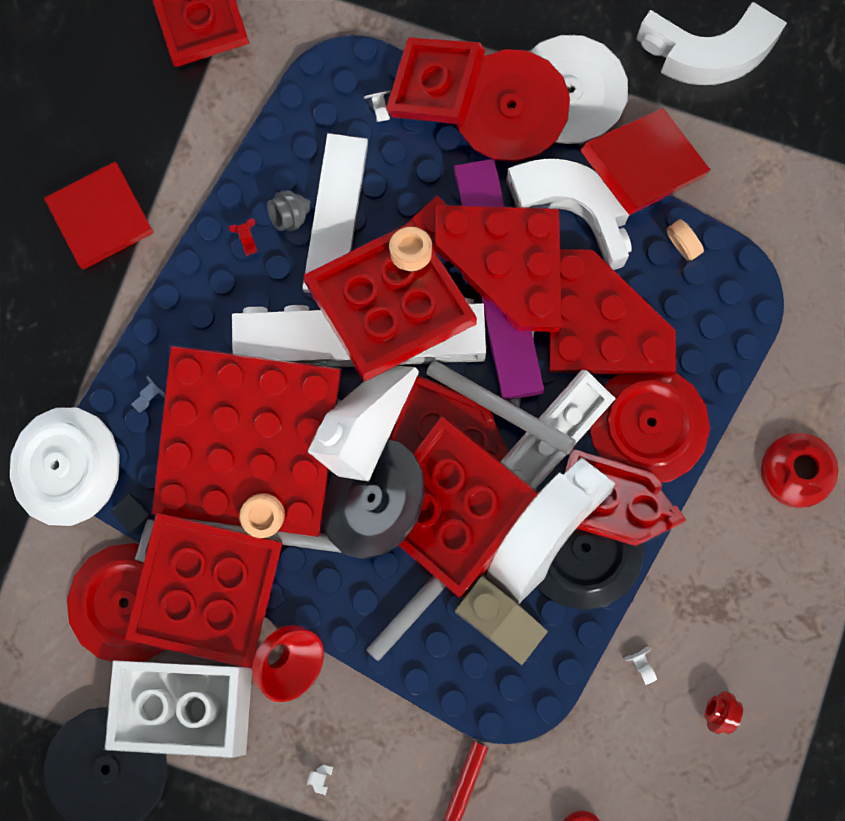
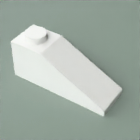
(361, 424)

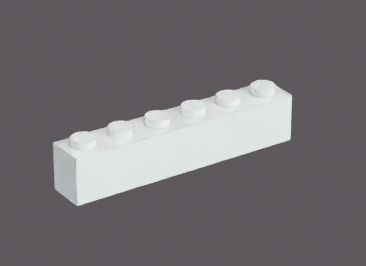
(309, 339)

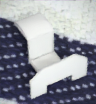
(379, 105)
(642, 665)
(318, 778)

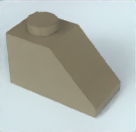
(501, 620)

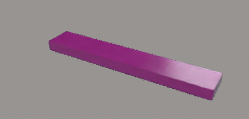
(511, 349)

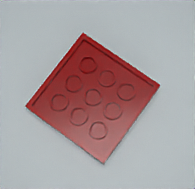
(240, 432)

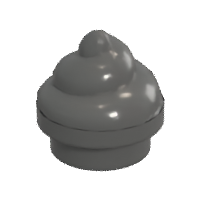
(288, 210)

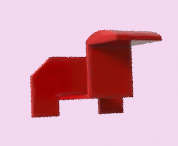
(245, 236)

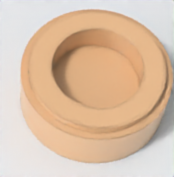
(684, 240)
(410, 248)
(262, 515)

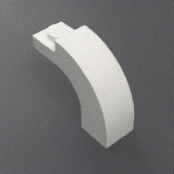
(712, 58)
(578, 190)
(545, 527)

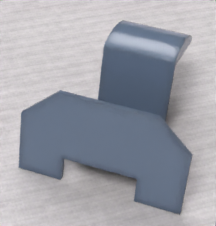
(146, 395)

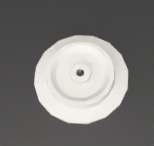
(595, 85)
(64, 466)

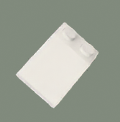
(179, 709)

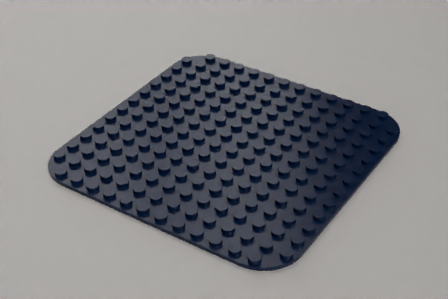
(720, 304)

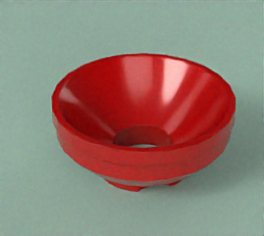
(785, 484)
(295, 668)

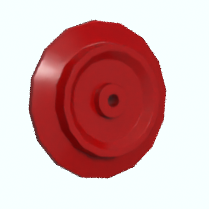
(538, 100)
(678, 421)
(98, 608)

